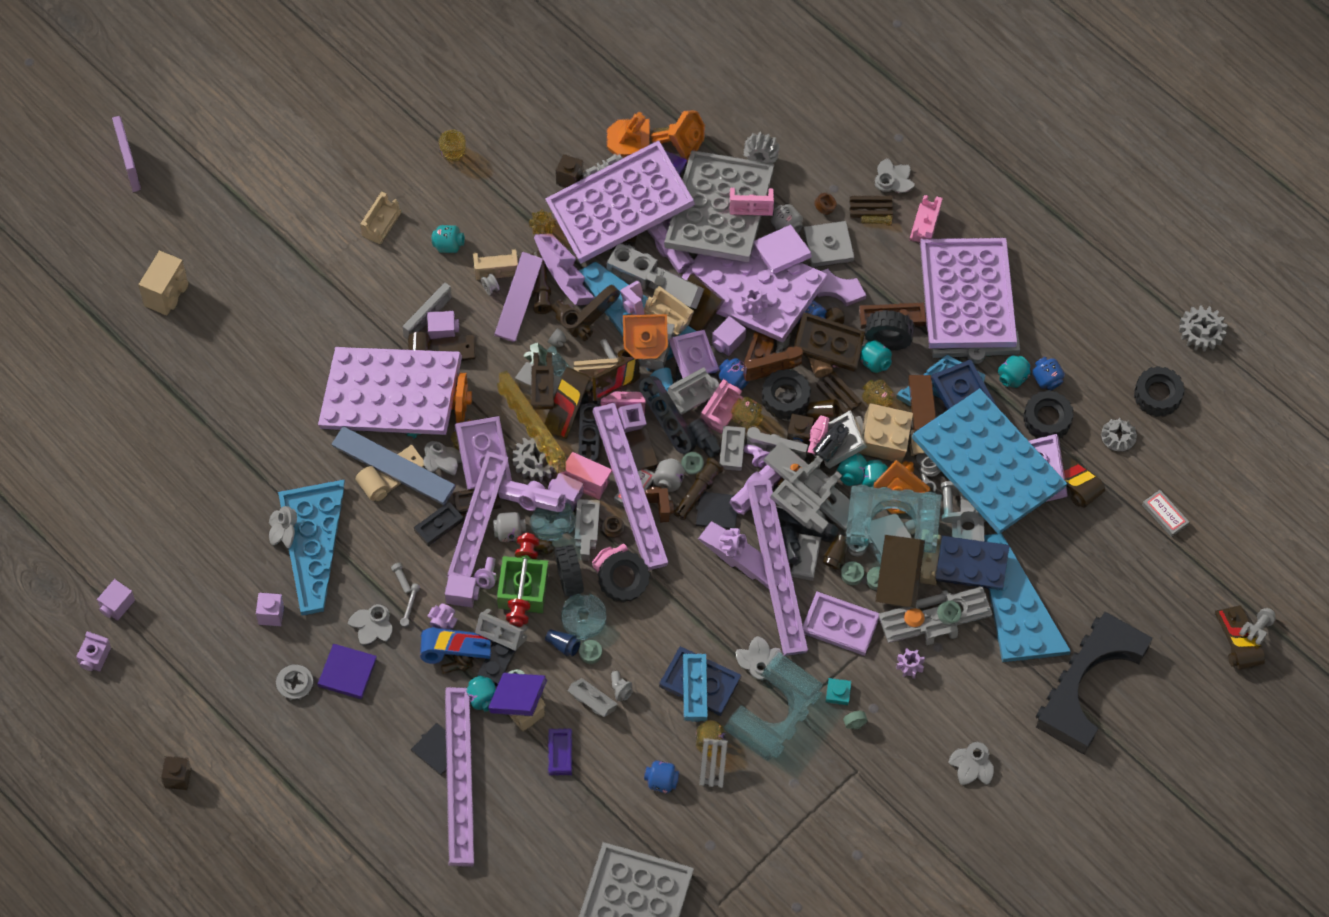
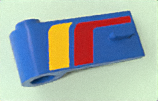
(438, 642)

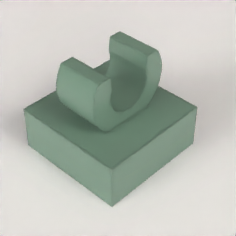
(542, 353)

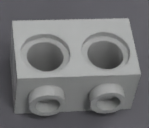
(629, 270)

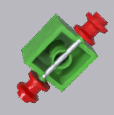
(523, 581)

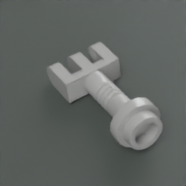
(1265, 617)

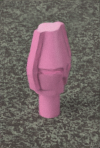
(817, 432)
(606, 553)

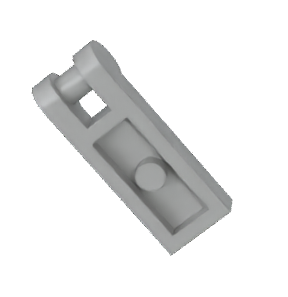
(769, 442)

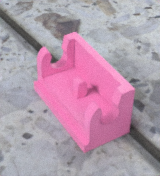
(751, 204)
(926, 219)
(624, 399)
(717, 411)
(591, 474)

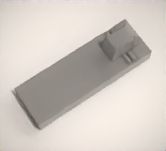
(678, 287)

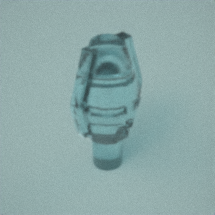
(558, 362)

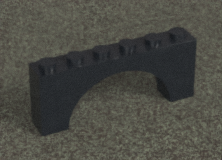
(1108, 641)

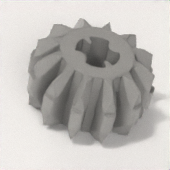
(761, 148)

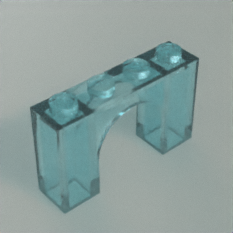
(867, 502)
(799, 690)

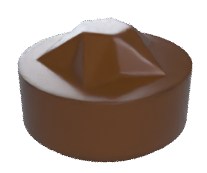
(825, 203)

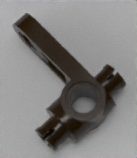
(588, 315)

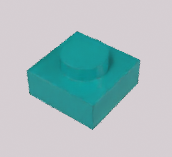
(838, 691)

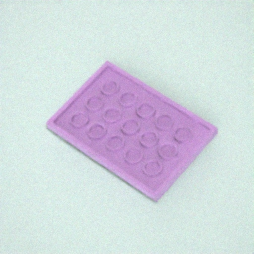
(620, 202)
(787, 291)
(968, 293)
(390, 390)

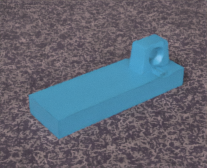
(695, 687)

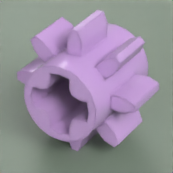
(754, 301)
(732, 542)
(442, 617)
(904, 660)

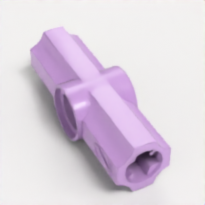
(679, 259)
(532, 495)
(741, 500)

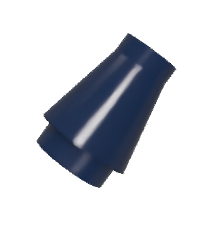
(565, 643)

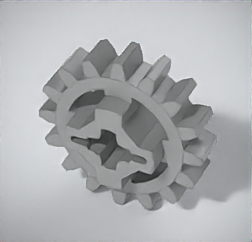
(1202, 328)
(526, 462)

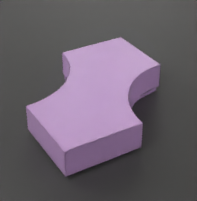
(845, 290)

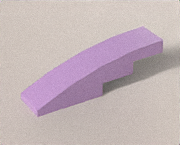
(561, 267)
(518, 297)
(749, 562)

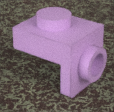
(632, 297)

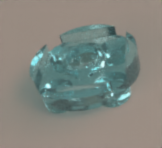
(563, 522)
(583, 628)

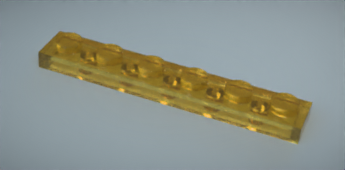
(532, 422)

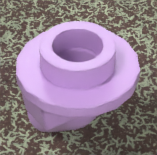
(758, 453)
(486, 577)

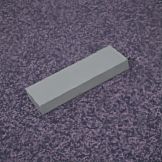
(433, 304)

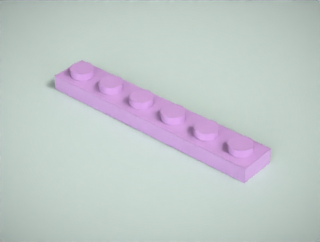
(478, 515)

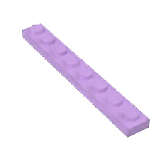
(630, 486)
(777, 568)
(459, 777)

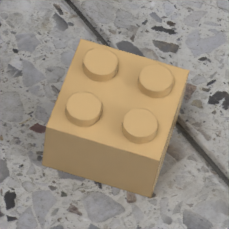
(163, 283)
(886, 432)

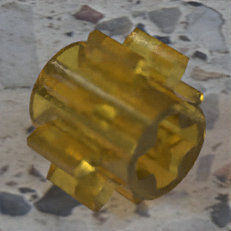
(542, 222)

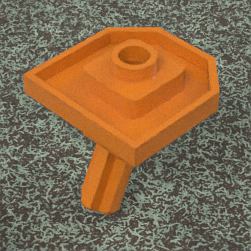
(684, 135)
(628, 136)
(645, 335)
(461, 397)
(900, 478)

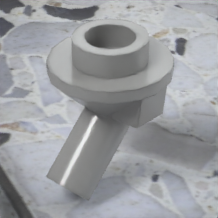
(622, 688)

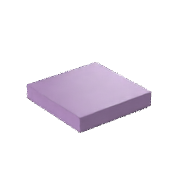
(782, 249)
(693, 353)

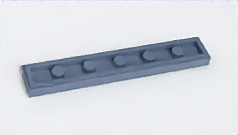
(393, 465)

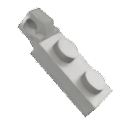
(799, 506)
(586, 526)

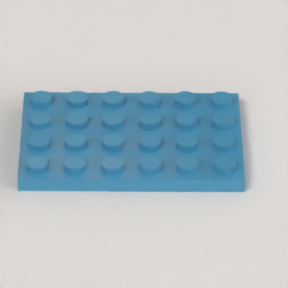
(989, 461)

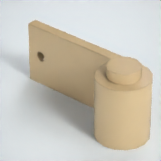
(377, 484)

